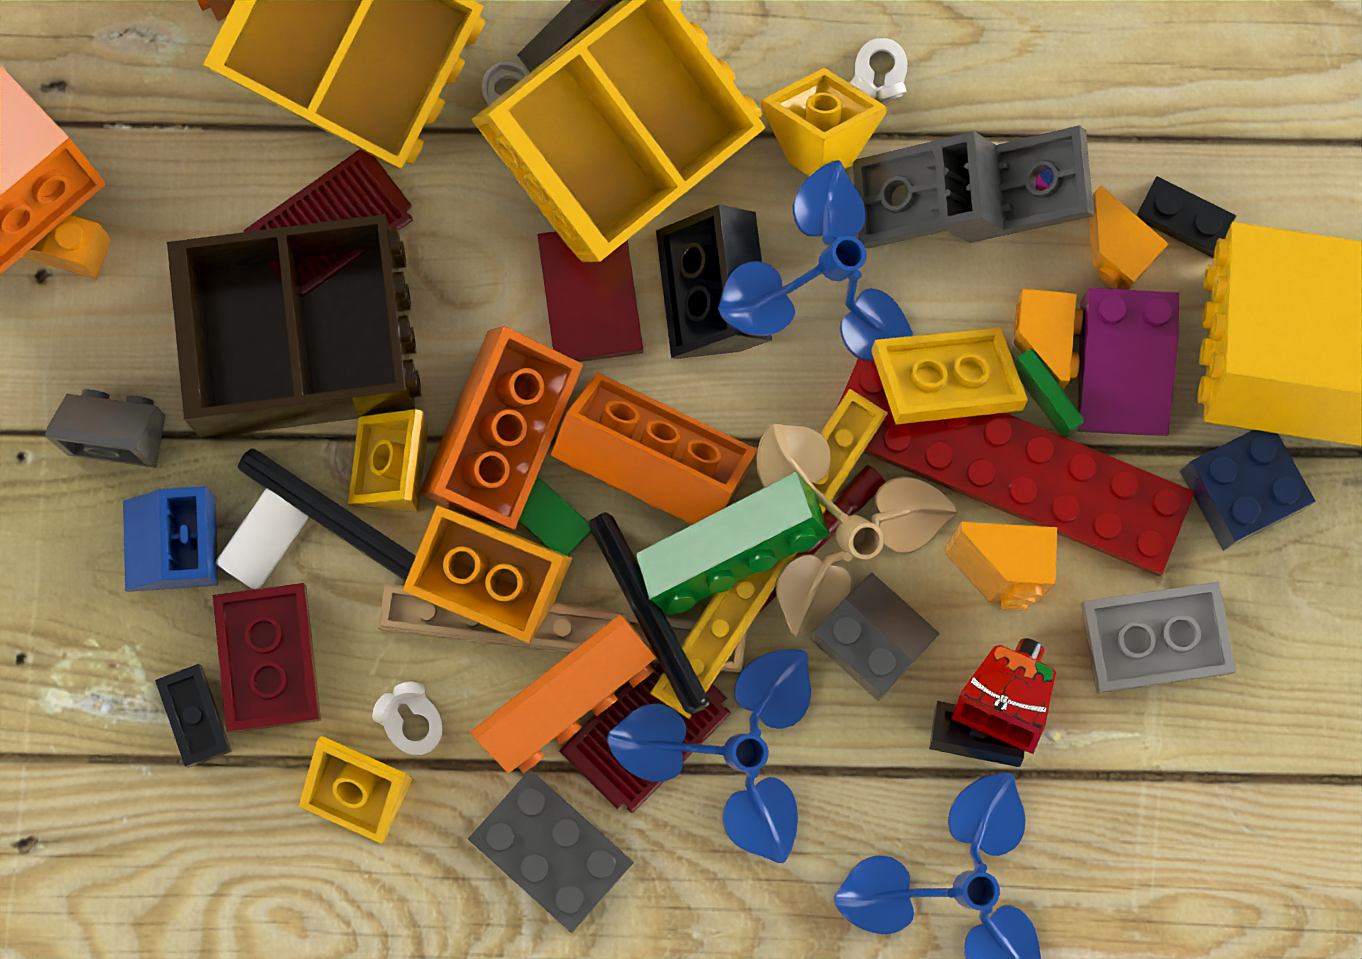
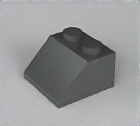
(107, 428)
(874, 636)

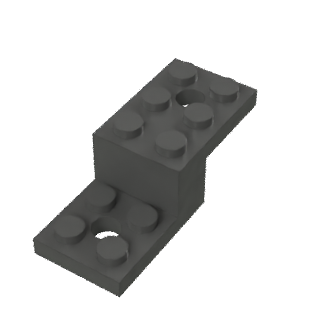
(974, 187)

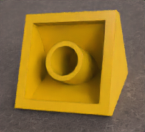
(389, 461)
(353, 789)

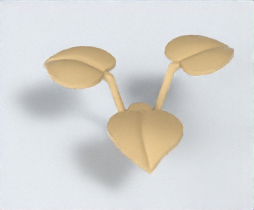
(906, 521)

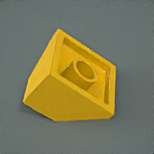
(822, 120)

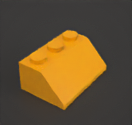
(1006, 561)
(486, 573)

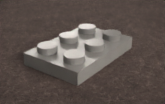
(1158, 637)

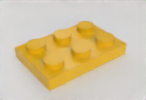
(948, 375)

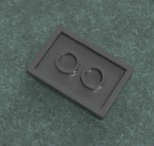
(551, 851)

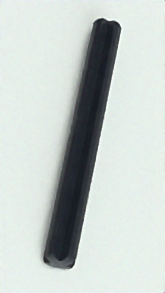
(327, 513)
(649, 615)

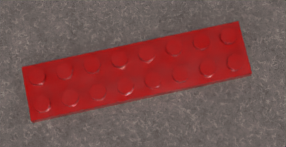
(1035, 477)

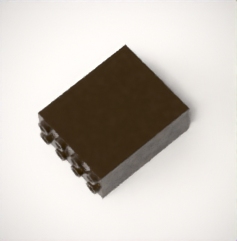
(276, 360)

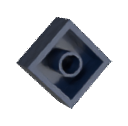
(1247, 486)

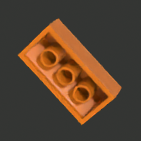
(501, 428)
(652, 451)
(564, 694)

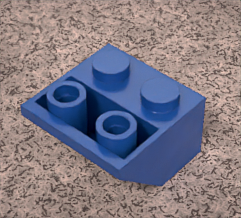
(170, 539)

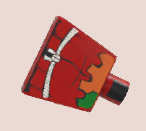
(1009, 695)

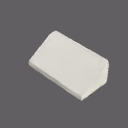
(261, 540)

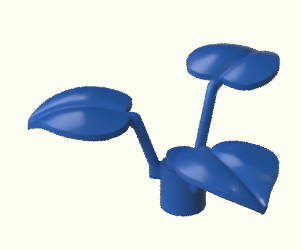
(831, 209)
(766, 813)
(992, 820)

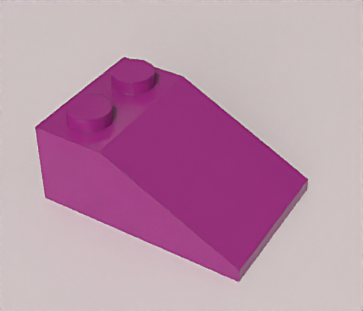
(1127, 361)

